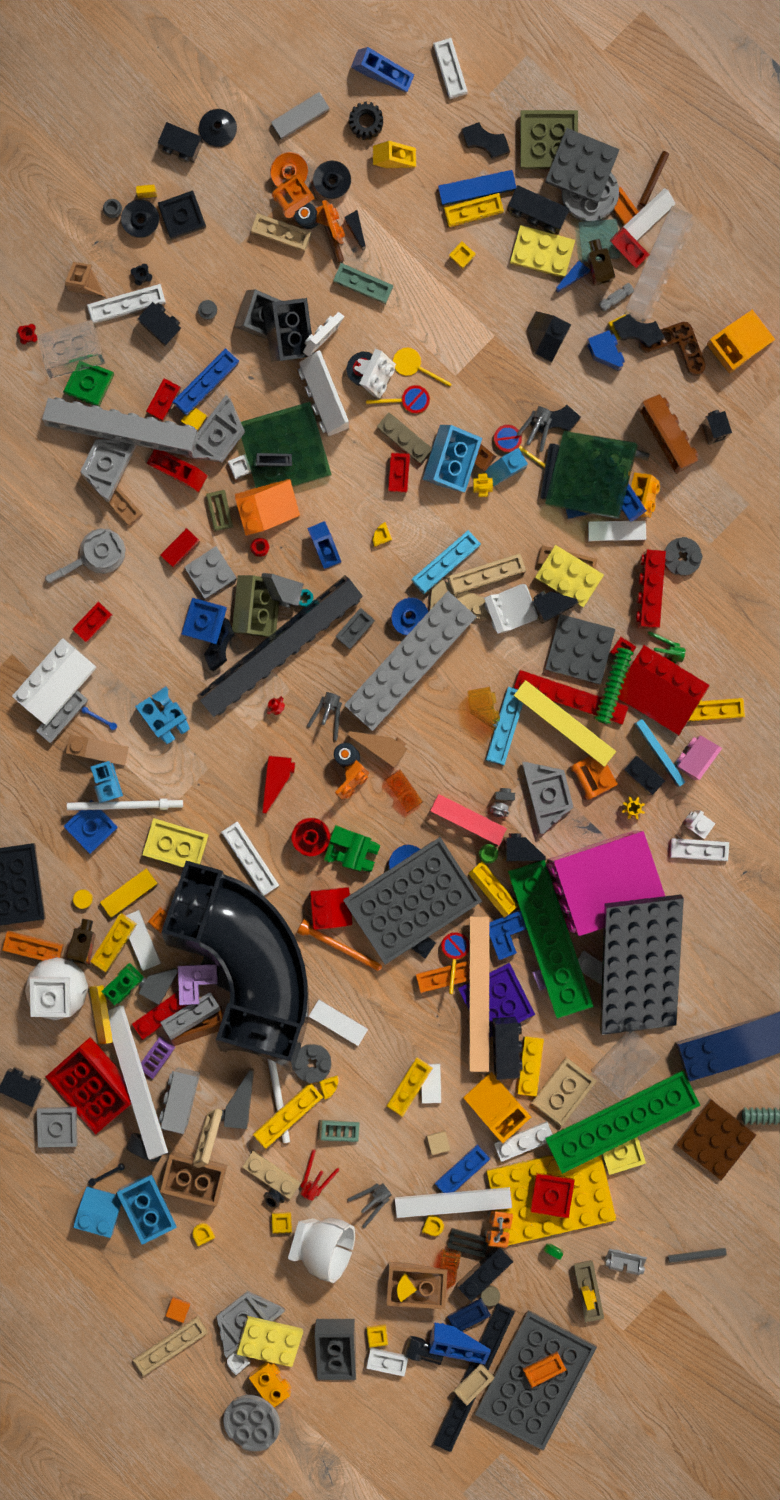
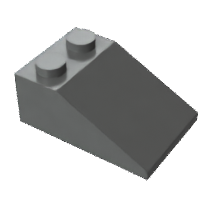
(251, 313)
(335, 1349)

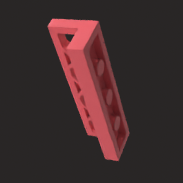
(468, 819)

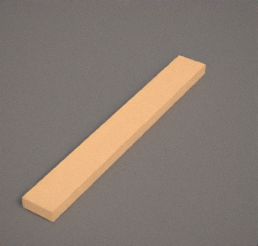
(479, 994)

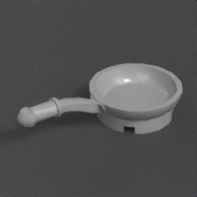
(99, 551)

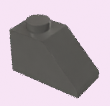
(283, 590)
(157, 985)

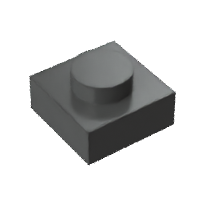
(505, 794)

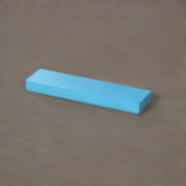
(446, 562)
(505, 728)
(660, 753)

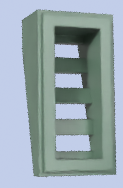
(322, 1129)

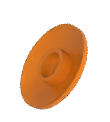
(291, 159)

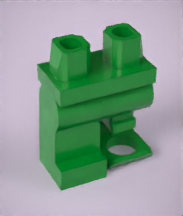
(357, 849)
(120, 987)

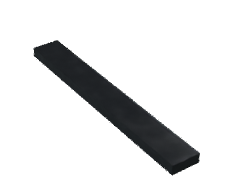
(458, 1410)

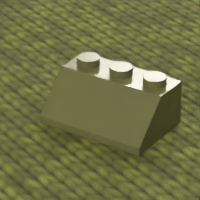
(254, 609)

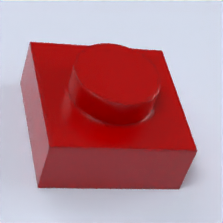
(623, 643)

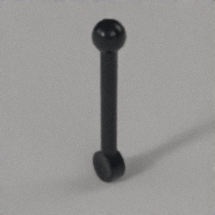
(93, 1181)

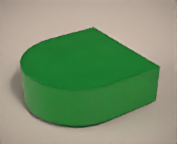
(553, 1251)

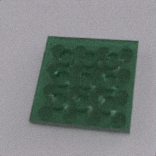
(286, 432)
(591, 474)

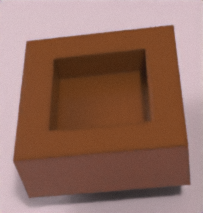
(484, 458)

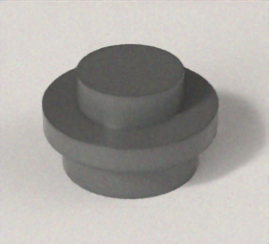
(112, 208)
(207, 309)

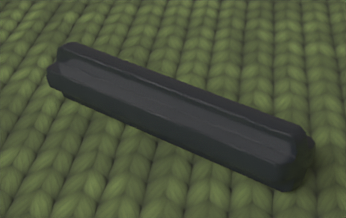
(552, 454)

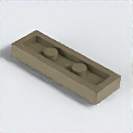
(404, 438)
(586, 1277)

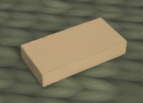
(473, 1384)

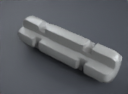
(616, 297)

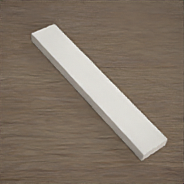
(453, 1202)

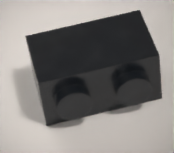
(180, 143)
(159, 323)
(716, 427)
(643, 775)
(21, 1087)

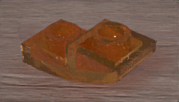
(403, 790)

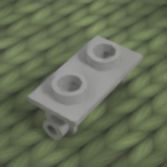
(616, 1260)

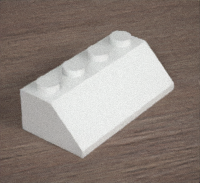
(324, 394)
(54, 681)

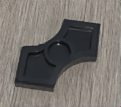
(493, 144)
(647, 333)
(563, 419)
(216, 653)

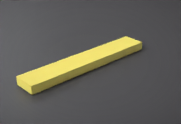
(564, 723)

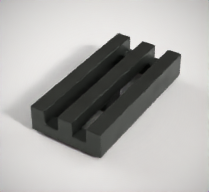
(464, 1249)

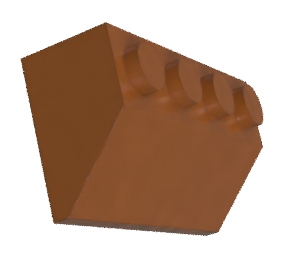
(668, 433)

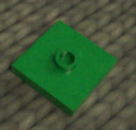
(89, 384)

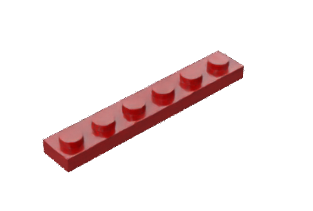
(569, 696)

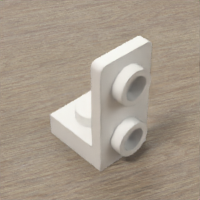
(699, 823)

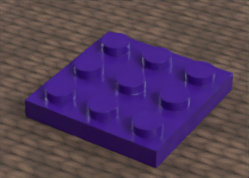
(505, 996)

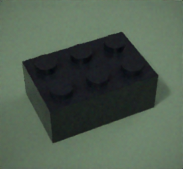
(287, 328)

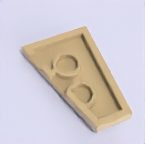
(472, 601)

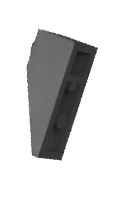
(238, 1108)

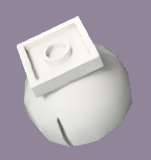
(56, 989)
(317, 1248)

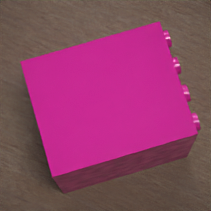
(603, 874)

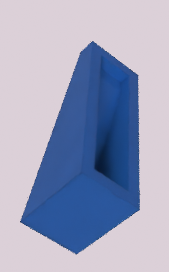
(576, 273)

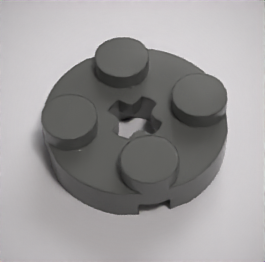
(693, 556)
(323, 1063)

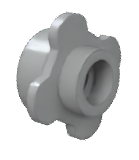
(499, 810)

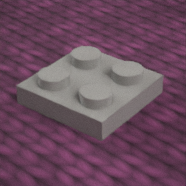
(210, 572)
(57, 1127)

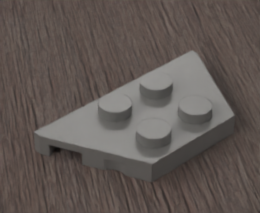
(219, 433)
(106, 465)
(548, 794)
(233, 1317)

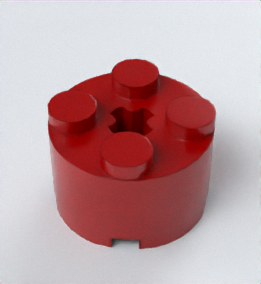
(316, 827)

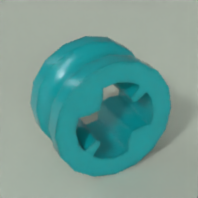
(309, 600)

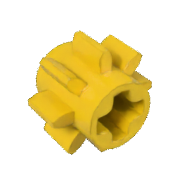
(482, 485)
(628, 805)

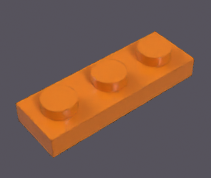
(31, 946)
(441, 976)

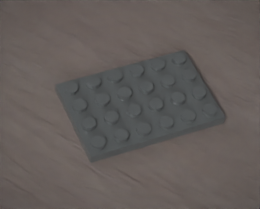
(412, 900)
(536, 1410)

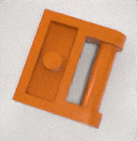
(297, 191)
(601, 776)

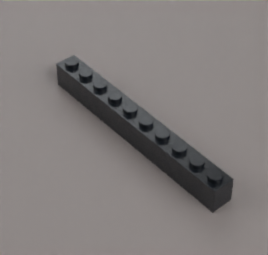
(279, 646)

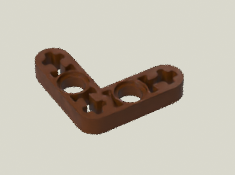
(682, 341)

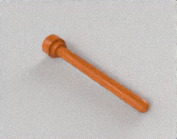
(306, 929)

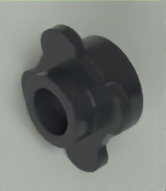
(141, 269)
(273, 1198)

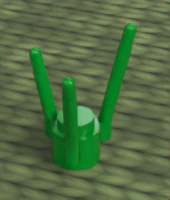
(675, 652)

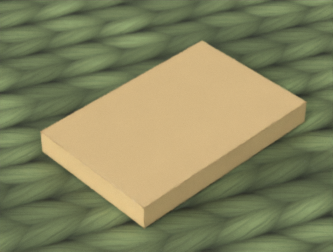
(563, 1091)

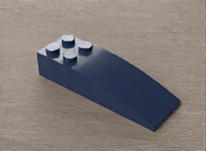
(730, 1046)

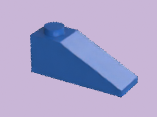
(382, 69)
(453, 1343)

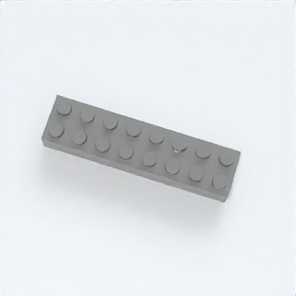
(410, 661)

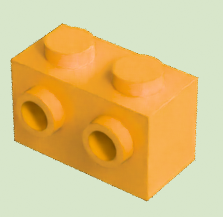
(646, 488)
(270, 1383)

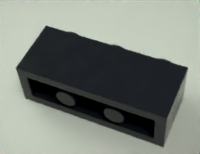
(537, 210)
(506, 1048)
(485, 1272)

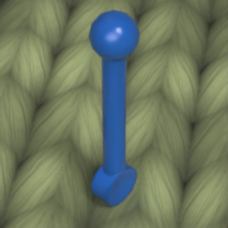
(113, 726)

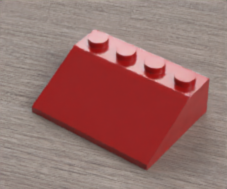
(662, 690)
(92, 1085)

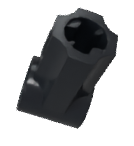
(418, 1349)

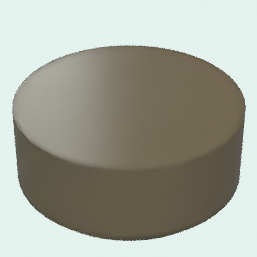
(490, 1296)

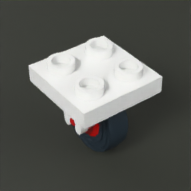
(371, 371)

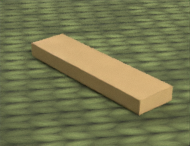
(486, 574)
(170, 1346)

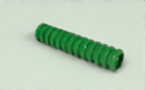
(613, 685)

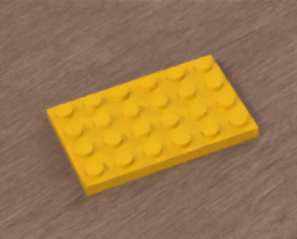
(589, 1204)

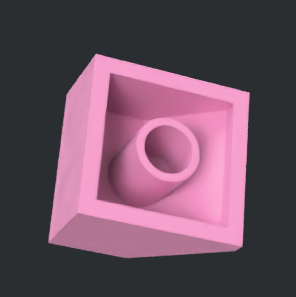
(698, 757)

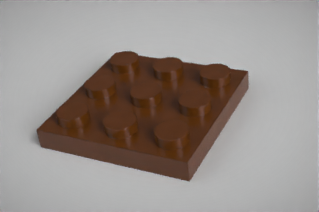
(715, 1139)

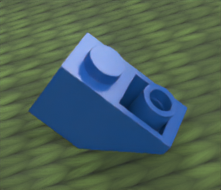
(604, 350)

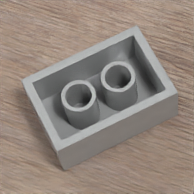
(179, 1100)

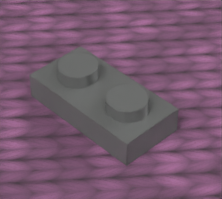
(355, 628)

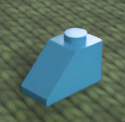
(506, 466)

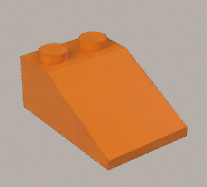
(266, 506)

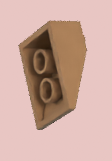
(428, 1281)

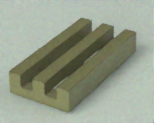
(223, 526)

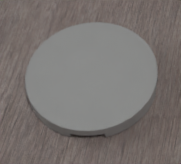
(590, 211)
(252, 1422)

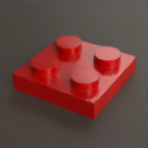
(552, 1195)

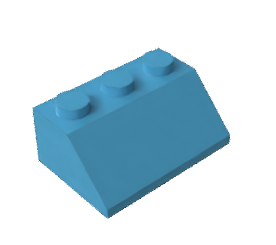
(452, 458)
(146, 1209)

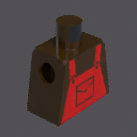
(600, 272)
(79, 951)

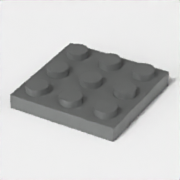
(582, 166)
(580, 649)

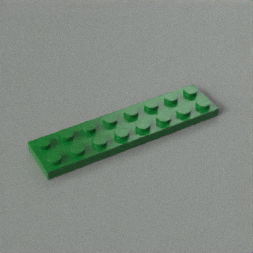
(550, 939)
(622, 1121)

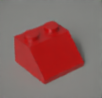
(330, 909)

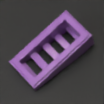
(166, 1045)

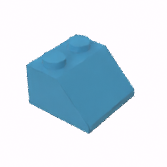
(98, 1212)

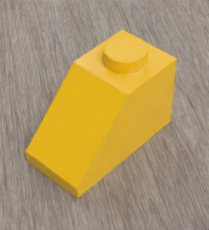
(394, 155)

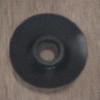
(221, 136)
(332, 170)
(136, 210)

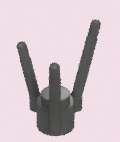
(541, 417)
(330, 702)
(380, 1195)

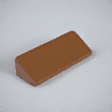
(204, 1028)

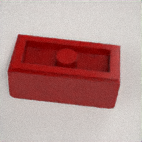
(180, 548)

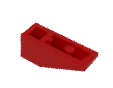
(177, 469)
(278, 774)

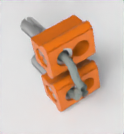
(496, 1220)

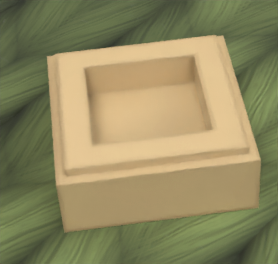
(438, 1142)

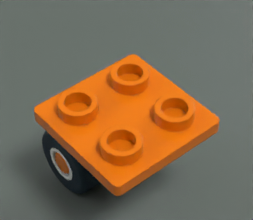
(327, 215)
(349, 757)

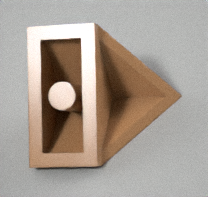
(83, 280)

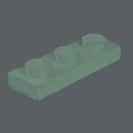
(363, 283)

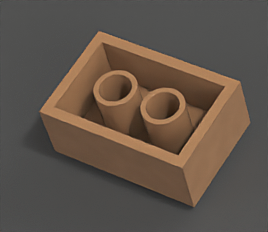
(193, 1183)

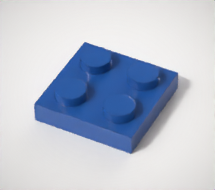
(204, 620)
(90, 828)

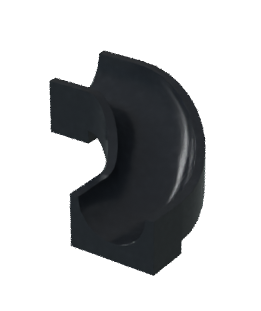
(255, 952)

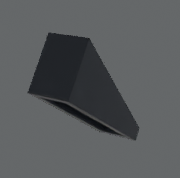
(353, 222)
(272, 460)

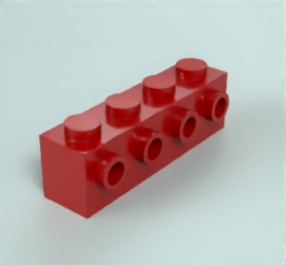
(651, 589)

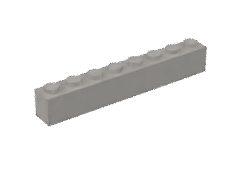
(120, 427)

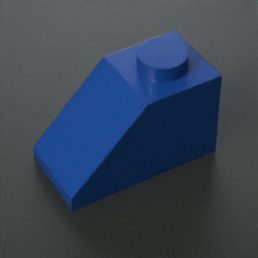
(324, 545)

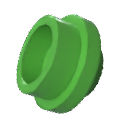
(488, 853)

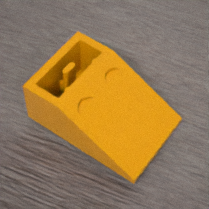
(740, 341)
(497, 1107)

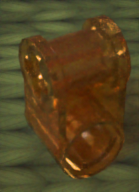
(451, 1262)

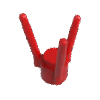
(310, 1189)

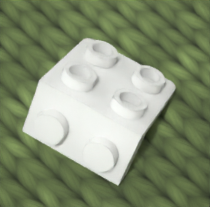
(511, 608)

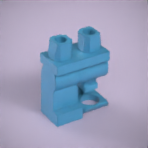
(163, 721)
(109, 785)

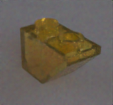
(482, 705)

